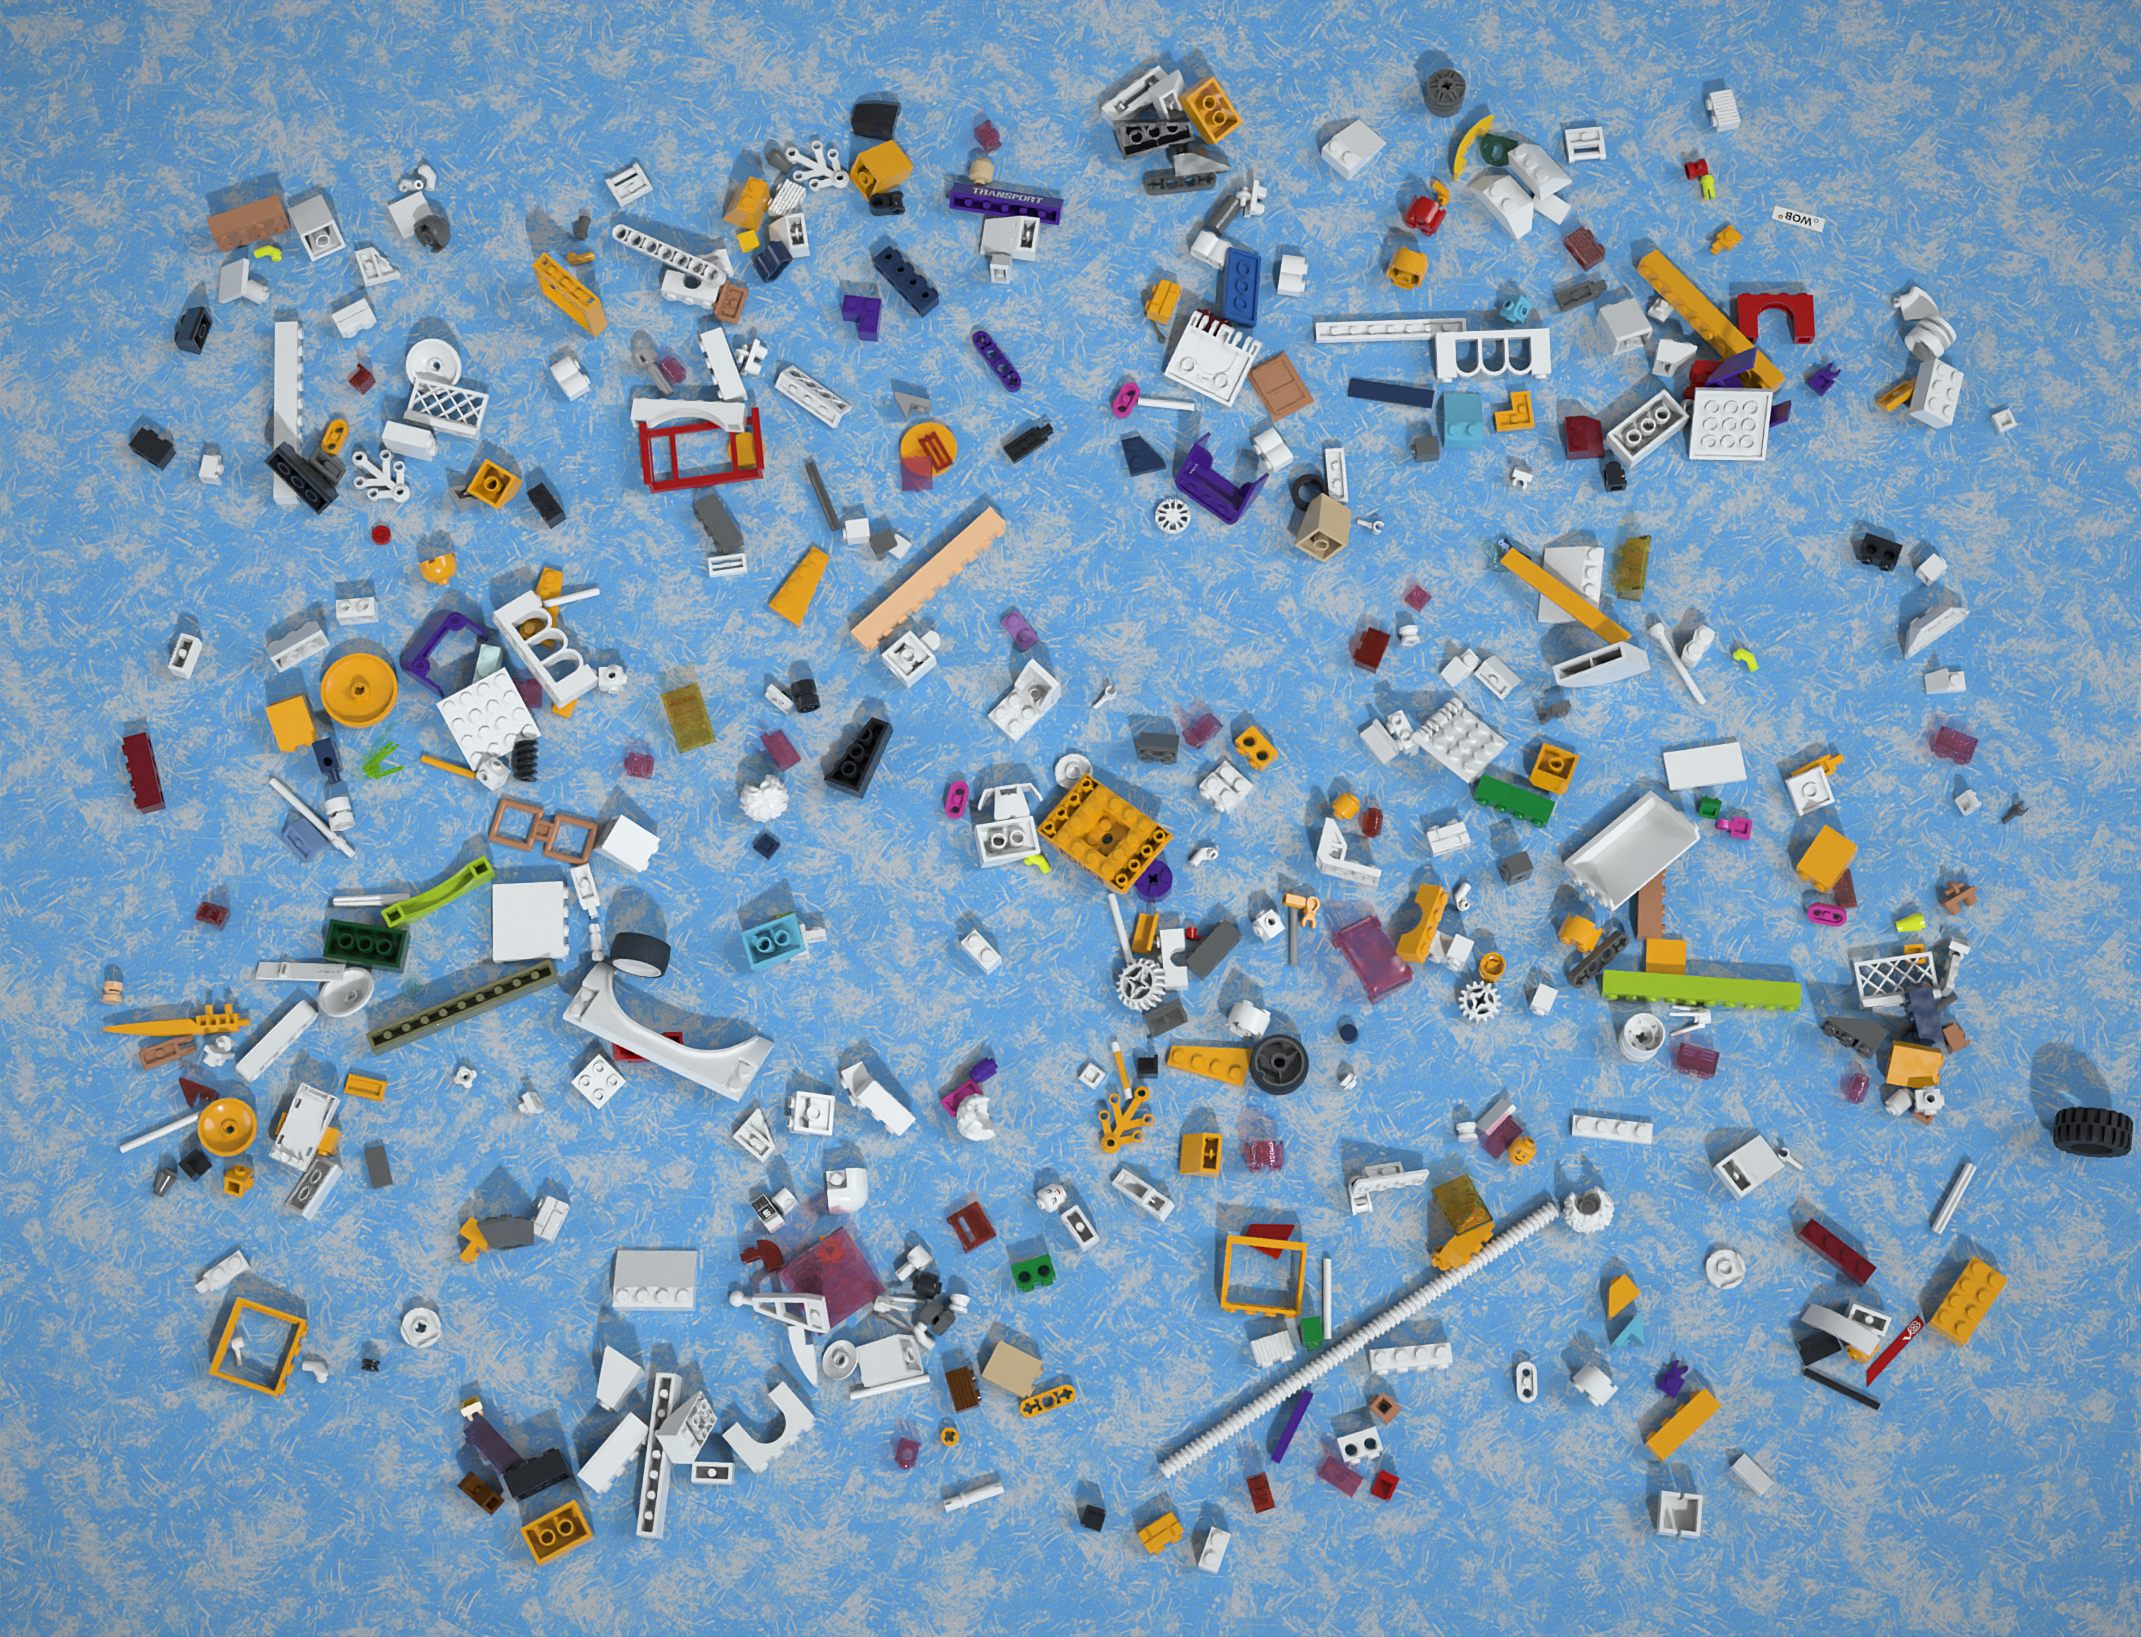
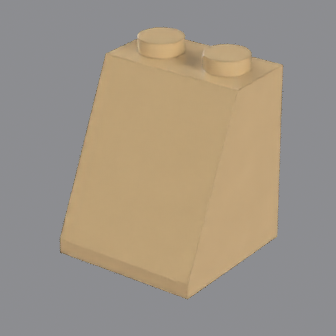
(1324, 528)

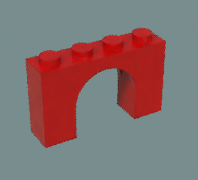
(1798, 308)

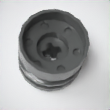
(1445, 93)

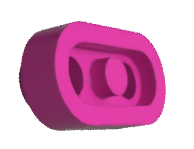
(1125, 401)
(957, 801)
(1826, 913)

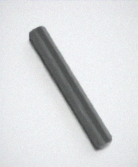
(822, 496)

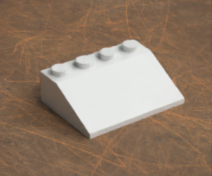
(1578, 570)
(655, 1280)

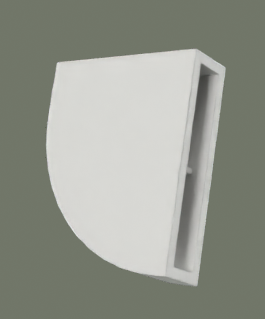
(1602, 666)

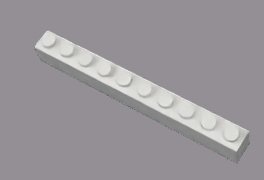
(287, 399)

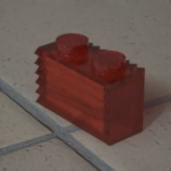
(1584, 248)
(1371, 650)

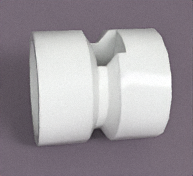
(340, 817)

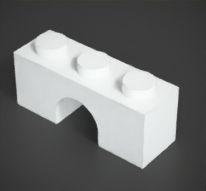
(674, 289)
(1172, 942)

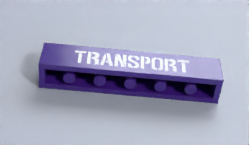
(1005, 203)

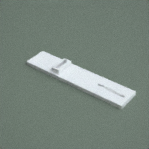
(300, 971)

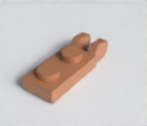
(166, 1052)

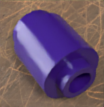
(983, 1070)

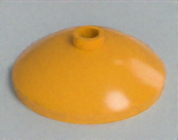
(217, 1119)

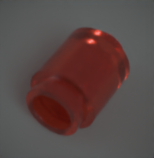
(1372, 822)

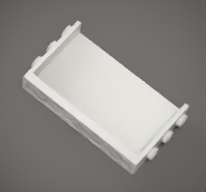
(1631, 850)

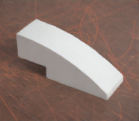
(1143, 1195)
(804, 1353)

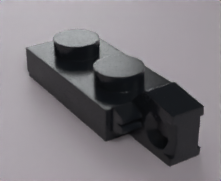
(1027, 442)

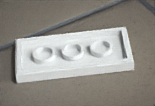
(1704, 766)

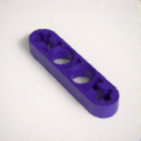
(1000, 359)
(1291, 1426)

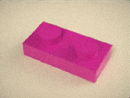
(953, 1100)

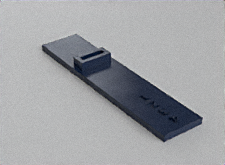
(1391, 393)

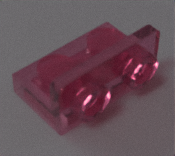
(530, 692)

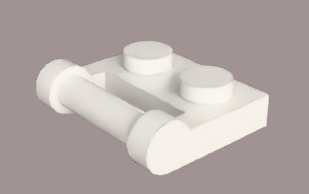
(1585, 138)
(630, 189)

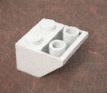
(1165, 95)
(793, 234)
(1672, 357)

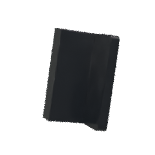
(1817, 1347)

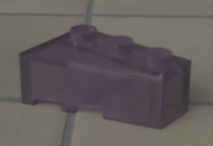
(492, 1446)

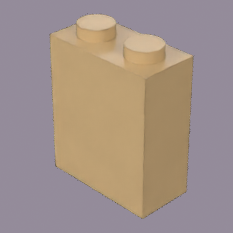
(1013, 1370)

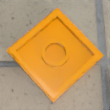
(1665, 956)

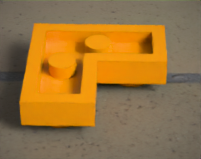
(1519, 417)

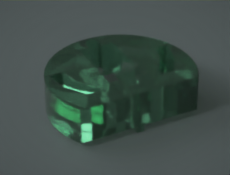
(1493, 141)

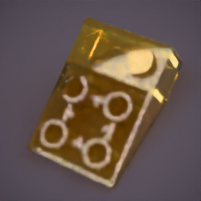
(688, 718)
(1461, 1205)

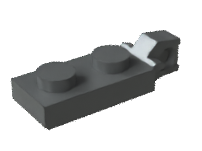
(1579, 295)

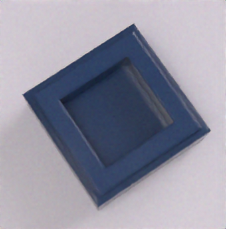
(767, 846)

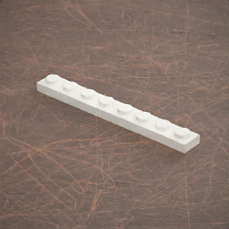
(1386, 330)

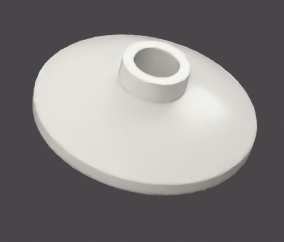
(834, 1357)

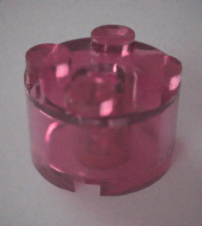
(1264, 1155)

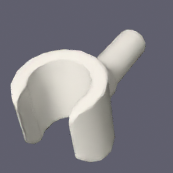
(1371, 525)
(1107, 696)
(1788, 1158)
(238, 1343)

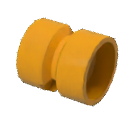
(1491, 967)

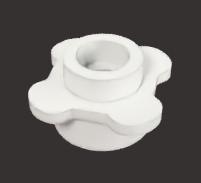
(459, 1079)

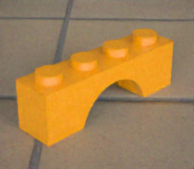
(1416, 944)

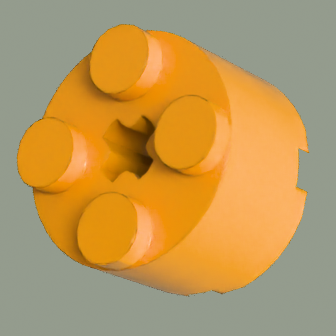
(1407, 268)
(1579, 933)

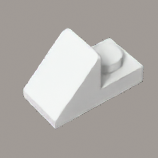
(1460, 667)
(1944, 682)

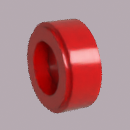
(381, 535)

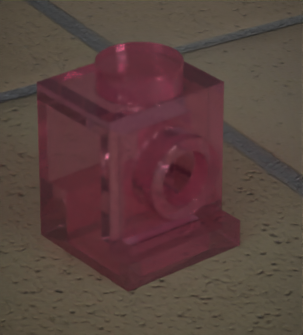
(987, 137)

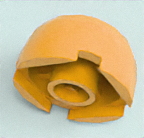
(439, 569)

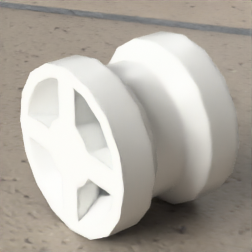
(1409, 635)
(1466, 1131)
(958, 1303)

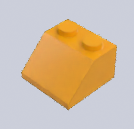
(494, 485)

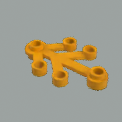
(1123, 1122)

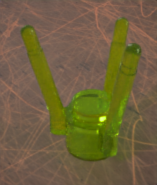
(372, 767)

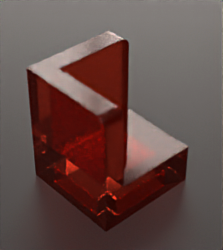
(362, 380)

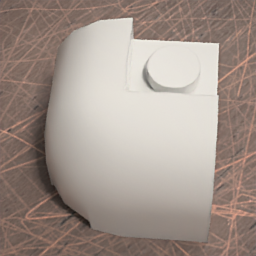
(847, 1190)

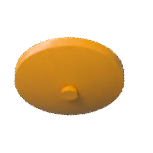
(359, 690)

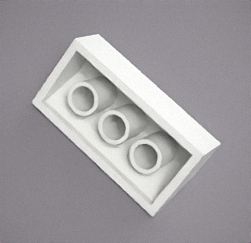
(615, 1454)

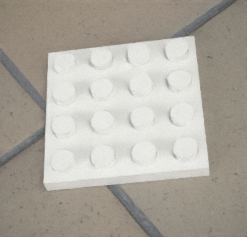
(1730, 423)
(488, 718)

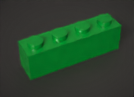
(1514, 801)

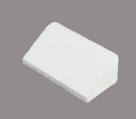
(1552, 208)
(1752, 1475)

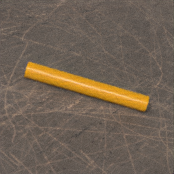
(449, 767)

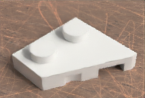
(374, 267)

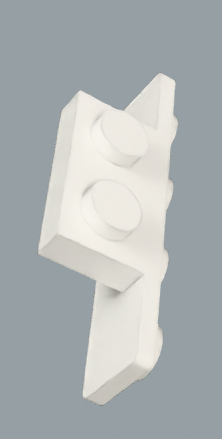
(1388, 1176)

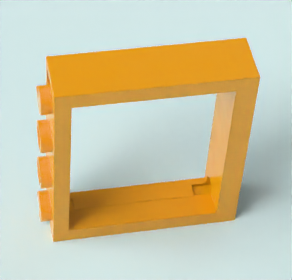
(569, 295)
(1252, 1308)
(227, 1336)

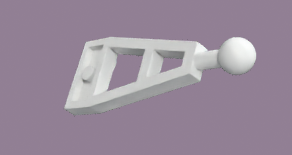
(815, 1308)

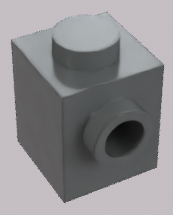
(1425, 449)

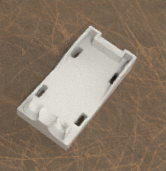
(304, 1127)

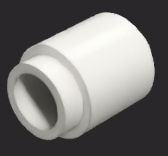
(256, 292)
(1899, 1102)

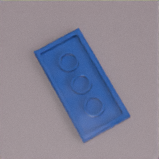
(1241, 287)

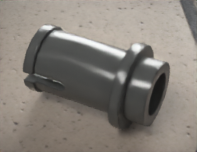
(582, 228)

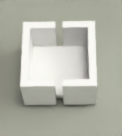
(1679, 1515)

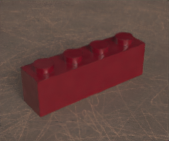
(144, 773)
(1836, 1252)

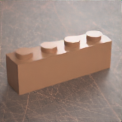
(1650, 909)

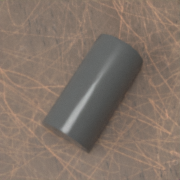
(1224, 214)

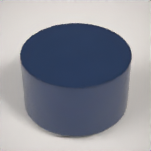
(1349, 1033)

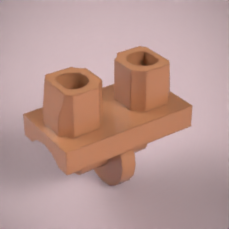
(1966, 894)

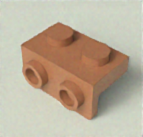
(730, 303)

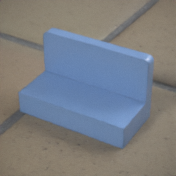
(305, 839)

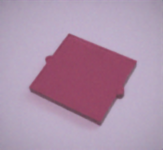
(917, 473)

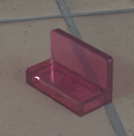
(780, 749)
(1502, 1138)
(1340, 1476)

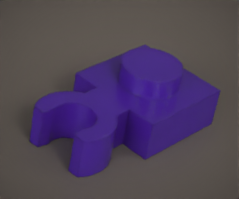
(1823, 381)
(1671, 1381)

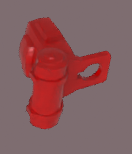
(1698, 375)

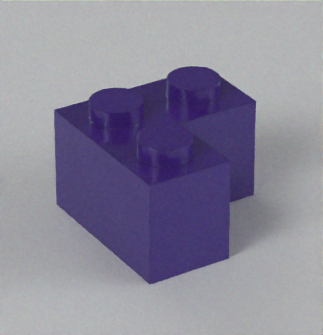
(866, 312)

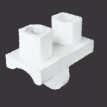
(1249, 196)
(755, 350)
(219, 1052)

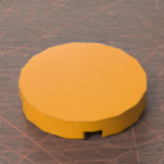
(745, 450)

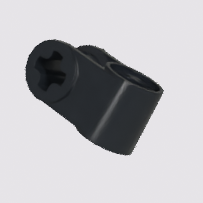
(888, 203)

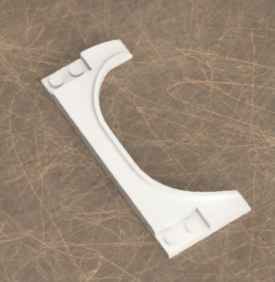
(722, 1070)

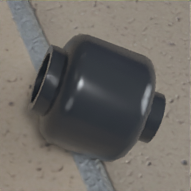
(926, 1285)

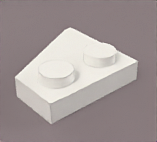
(1951, 967)
(756, 1137)

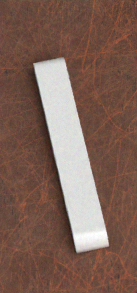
(676, 258)

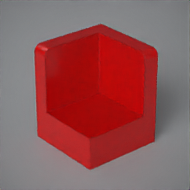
(1385, 1485)

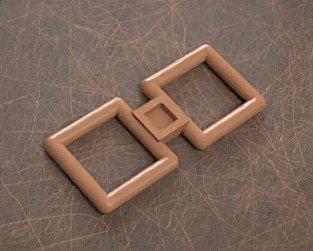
(543, 832)

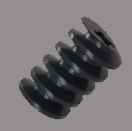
(523, 760)

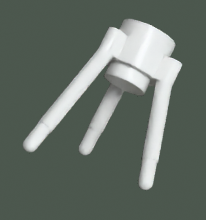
(1699, 1015)
(886, 1303)

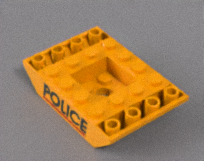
(1090, 815)

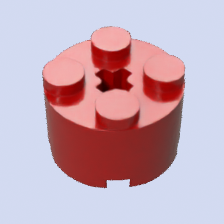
(1424, 215)

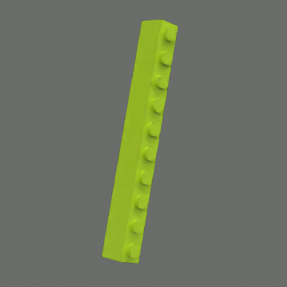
(1700, 990)

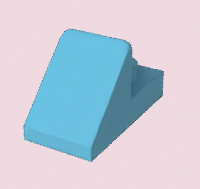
(1634, 1330)

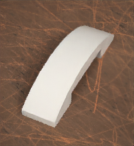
(1841, 1327)

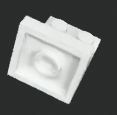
(1032, 697)
(1332, 855)

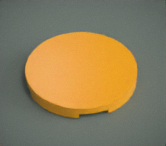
(911, 447)

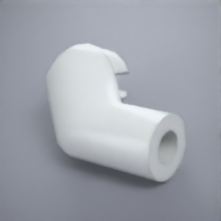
(1460, 897)
(922, 1337)
(318, 1369)

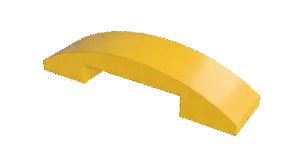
(1479, 129)

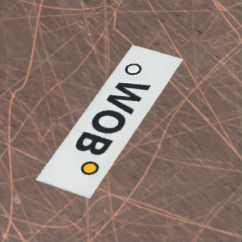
(1798, 218)

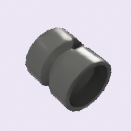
(932, 1312)

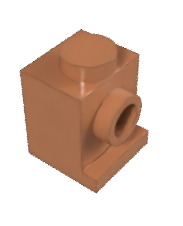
(1954, 1038)
(1392, 1408)

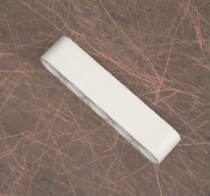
(276, 1041)

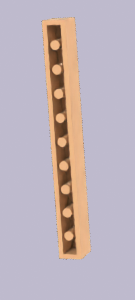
(928, 580)

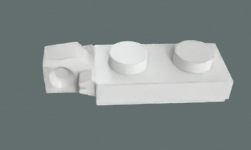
(586, 889)
(223, 1273)

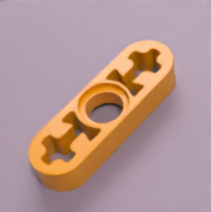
(1063, 1400)

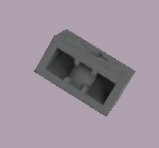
(1516, 868)

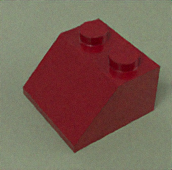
(1583, 438)

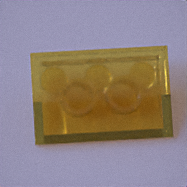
(1633, 568)

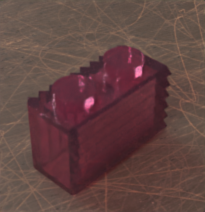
(1954, 745)
(1696, 1060)

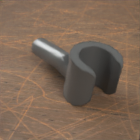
(2017, 811)

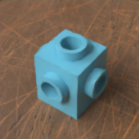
(1515, 309)

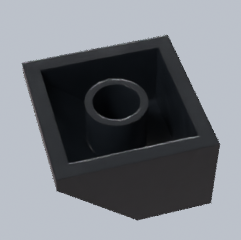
(193, 330)

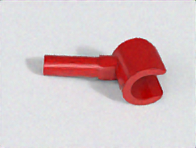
(1191, 934)

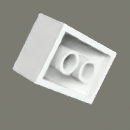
(1352, 149)
(1006, 841)

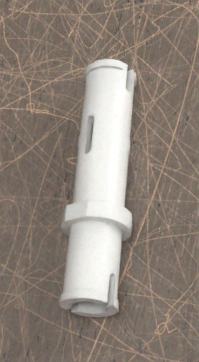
(973, 1496)

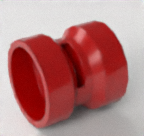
(1696, 169)

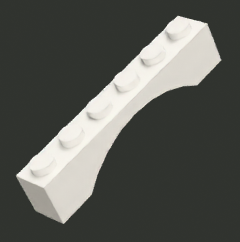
(728, 416)

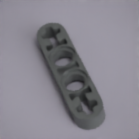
(1181, 187)
(1578, 978)

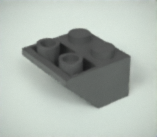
(1158, 748)
(507, 1232)

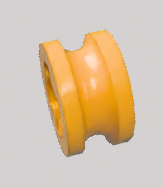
(943, 1436)

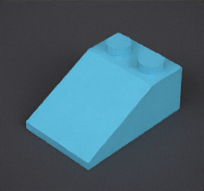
(1462, 421)
(773, 942)

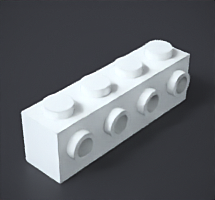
(723, 366)
(1410, 1358)

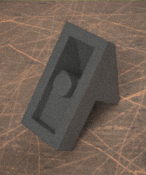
(326, 466)

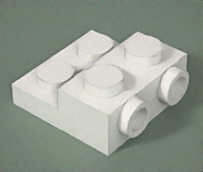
(1403, 733)
(1225, 788)
(811, 1113)

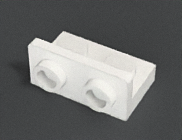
(718, 258)

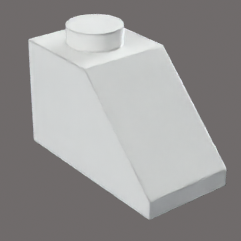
(1001, 268)

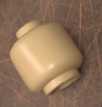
(981, 172)

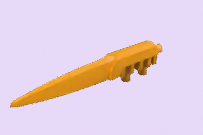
(201, 1025)

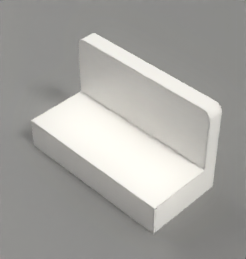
(1497, 676)
(1380, 742)

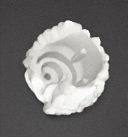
(973, 1118)

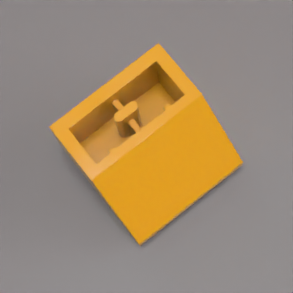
(1201, 1154)

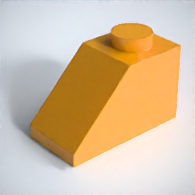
(1620, 1295)

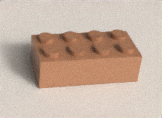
(249, 223)

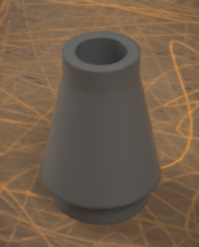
(778, 160)
(165, 1180)

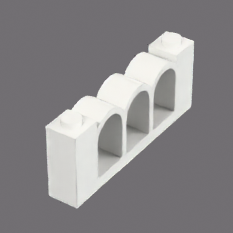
(1538, 353)
(530, 606)

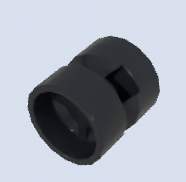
(805, 695)

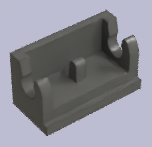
(1165, 1018)

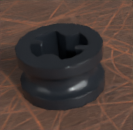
(370, 1365)

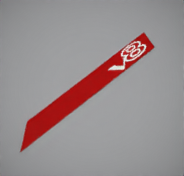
(1893, 1350)

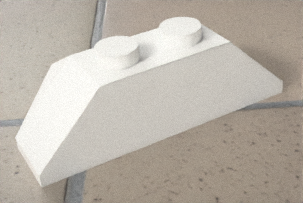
(1506, 202)
(1932, 626)

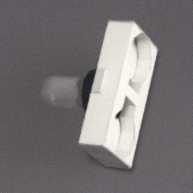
(780, 698)

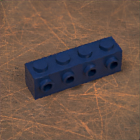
(906, 281)

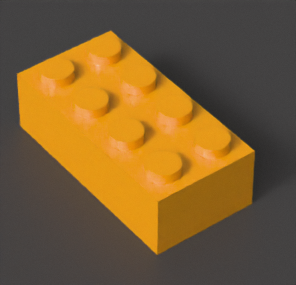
(1967, 1302)

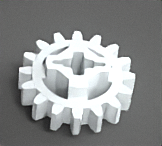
(1486, 1006)

